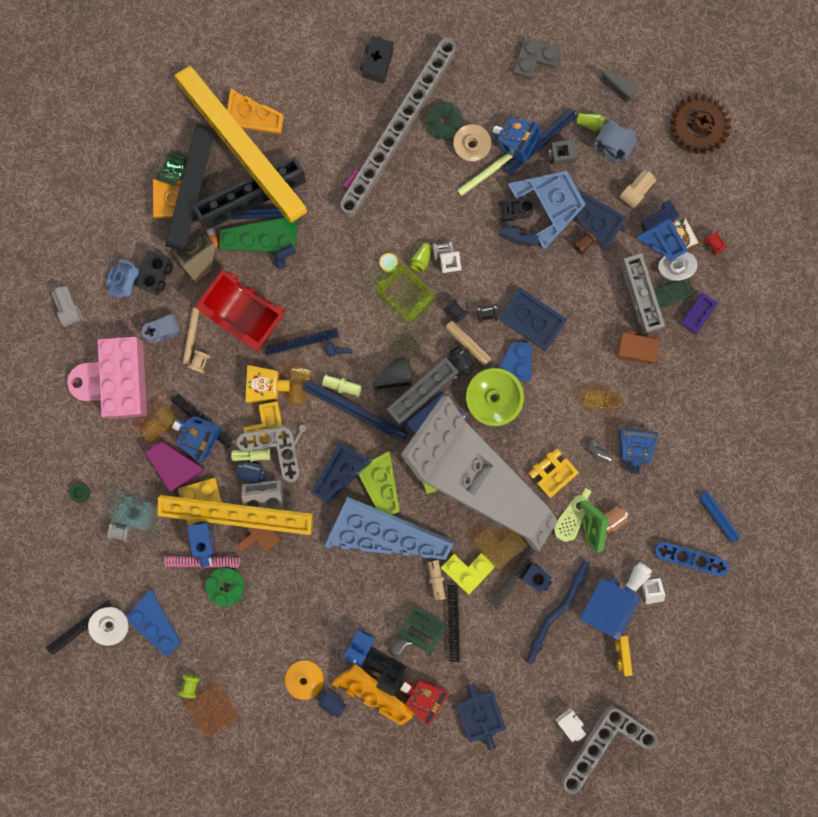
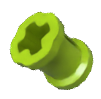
(189, 686)

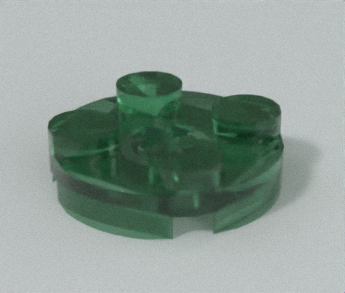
(434, 117)

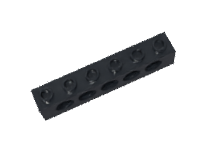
(243, 196)

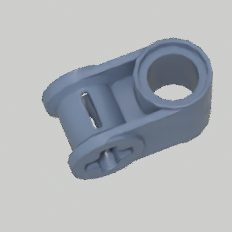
(164, 328)

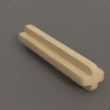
(467, 342)

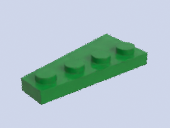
(260, 236)

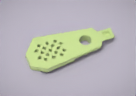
(574, 514)

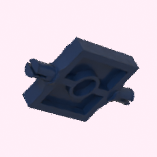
(480, 716)

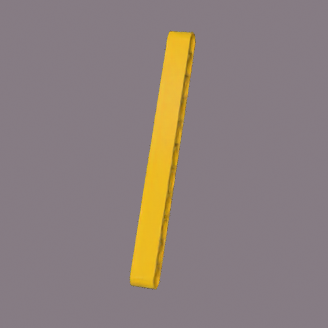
(240, 144)

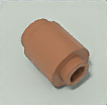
(617, 518)

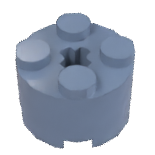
(615, 142)

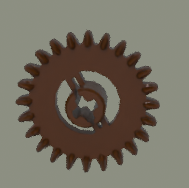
(709, 113)

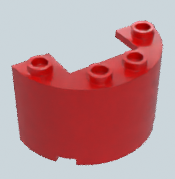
(240, 310)

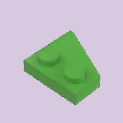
(595, 526)

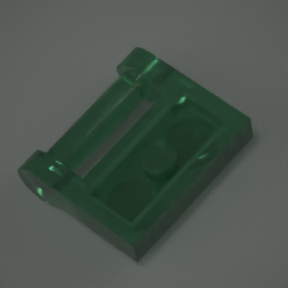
(424, 624)

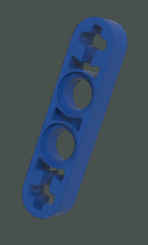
(691, 557)

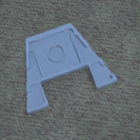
(558, 198)

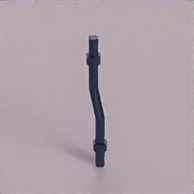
(537, 643)

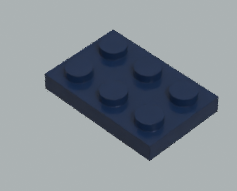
(532, 319)

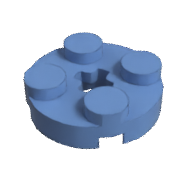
(121, 279)

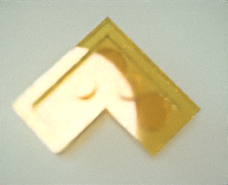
(499, 552)

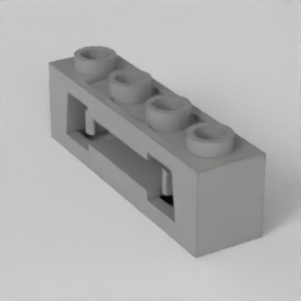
(642, 294)

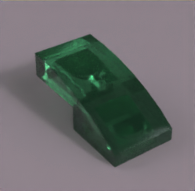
(173, 167)
(674, 293)

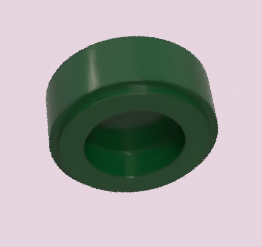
(80, 492)

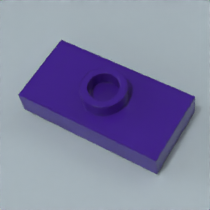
(698, 313)

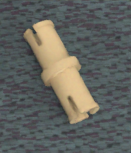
(436, 580)

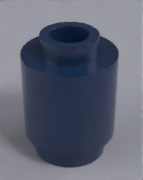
(250, 472)
(331, 703)

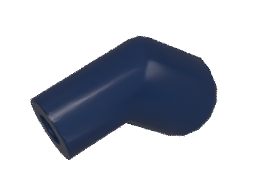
(281, 256)

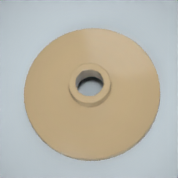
(474, 134)

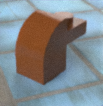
(266, 539)

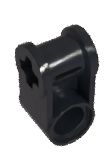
(515, 209)

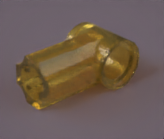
(298, 377)
(600, 399)
(162, 421)

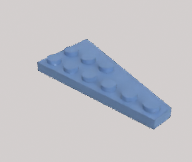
(380, 532)

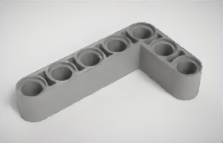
(602, 743)

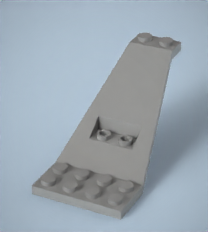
(464, 467)

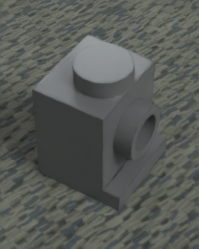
(567, 148)

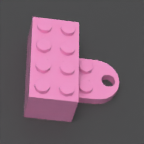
(115, 379)

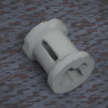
(442, 248)
(119, 532)

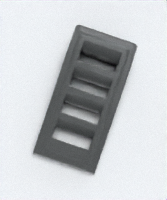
(621, 87)

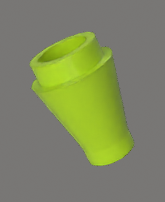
(591, 121)
(421, 258)

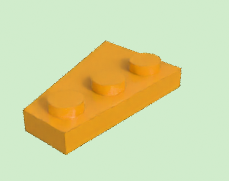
(253, 115)

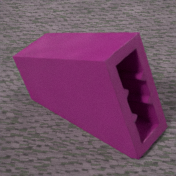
(172, 465)

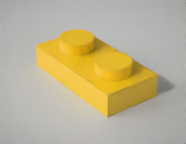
(624, 660)

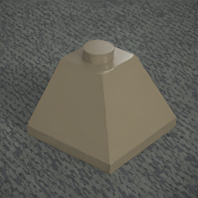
(197, 256)

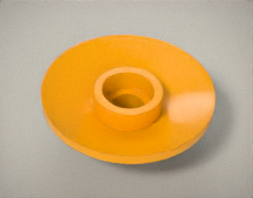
(307, 670)

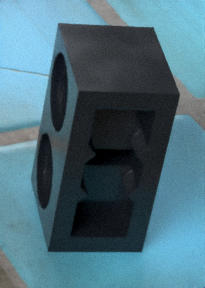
(148, 271)

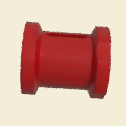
(715, 243)

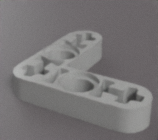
(274, 441)

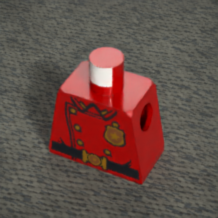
(424, 699)

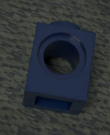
(528, 575)

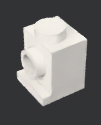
(571, 725)

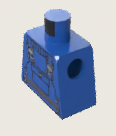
(636, 448)

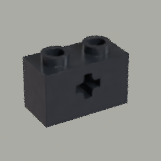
(377, 70)

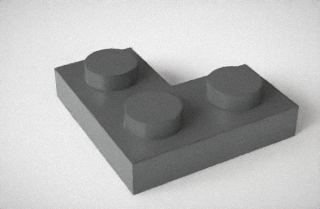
(532, 53)

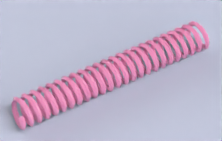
(174, 559)

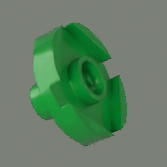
(225, 575)

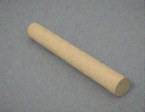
(191, 336)

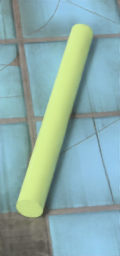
(484, 174)

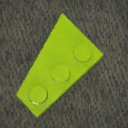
(380, 484)

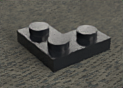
(390, 671)

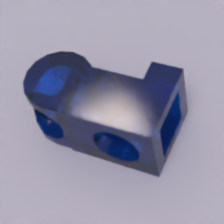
(667, 211)

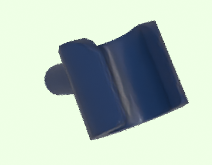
(332, 351)

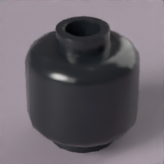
(461, 359)

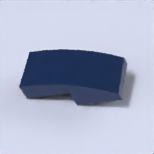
(512, 235)

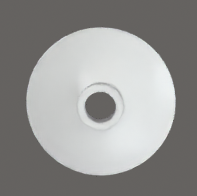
(678, 268)
(108, 635)

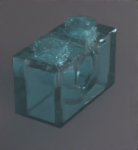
(123, 515)

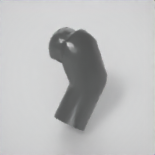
(597, 453)
(399, 647)

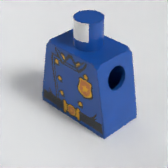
(517, 137)
(197, 436)
(201, 534)

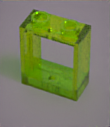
(395, 273)

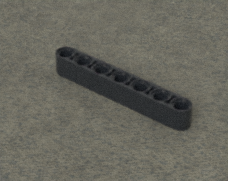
(190, 187)

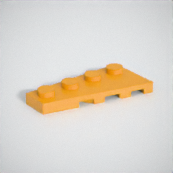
(361, 684)

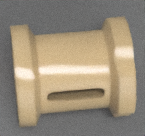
(199, 361)

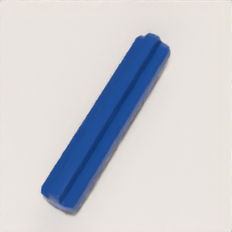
(719, 516)

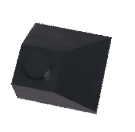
(394, 375)

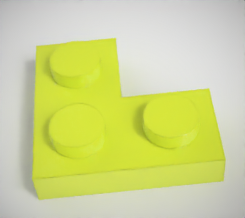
(468, 577)

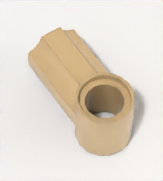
(635, 193)

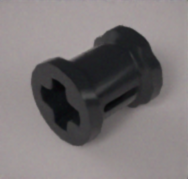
(455, 311)
(487, 313)

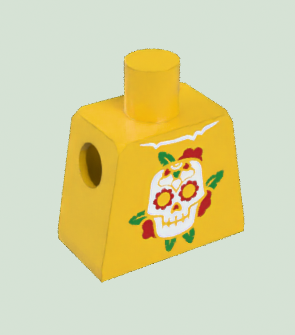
(264, 385)

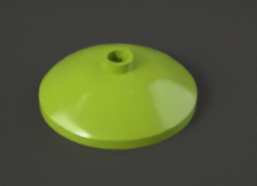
(508, 393)

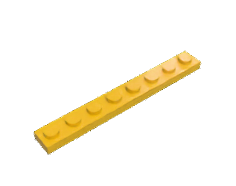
(235, 515)

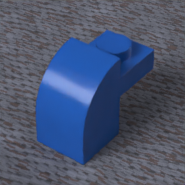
(359, 647)

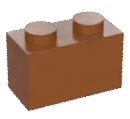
(638, 348)

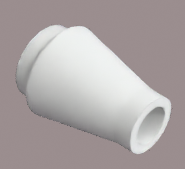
(638, 576)

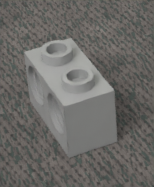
(263, 495)

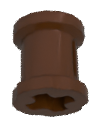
(584, 242)

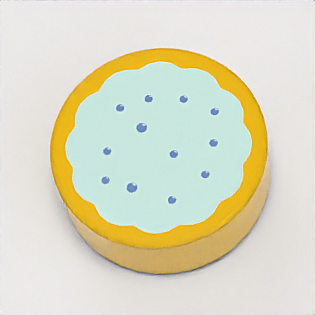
(388, 262)

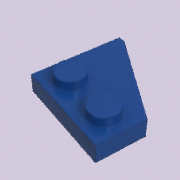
(664, 239)
(518, 361)

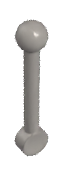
(302, 428)

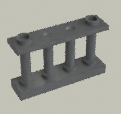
(422, 392)

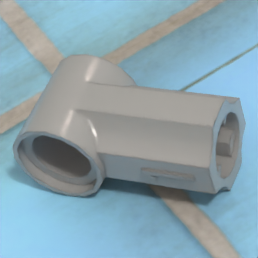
(67, 310)

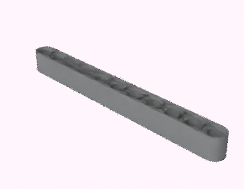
(399, 118)

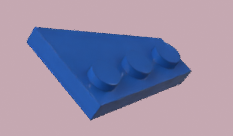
(153, 624)

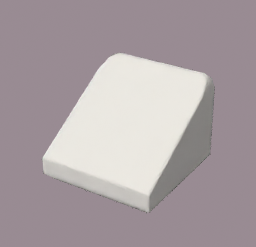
(450, 262)
(653, 591)

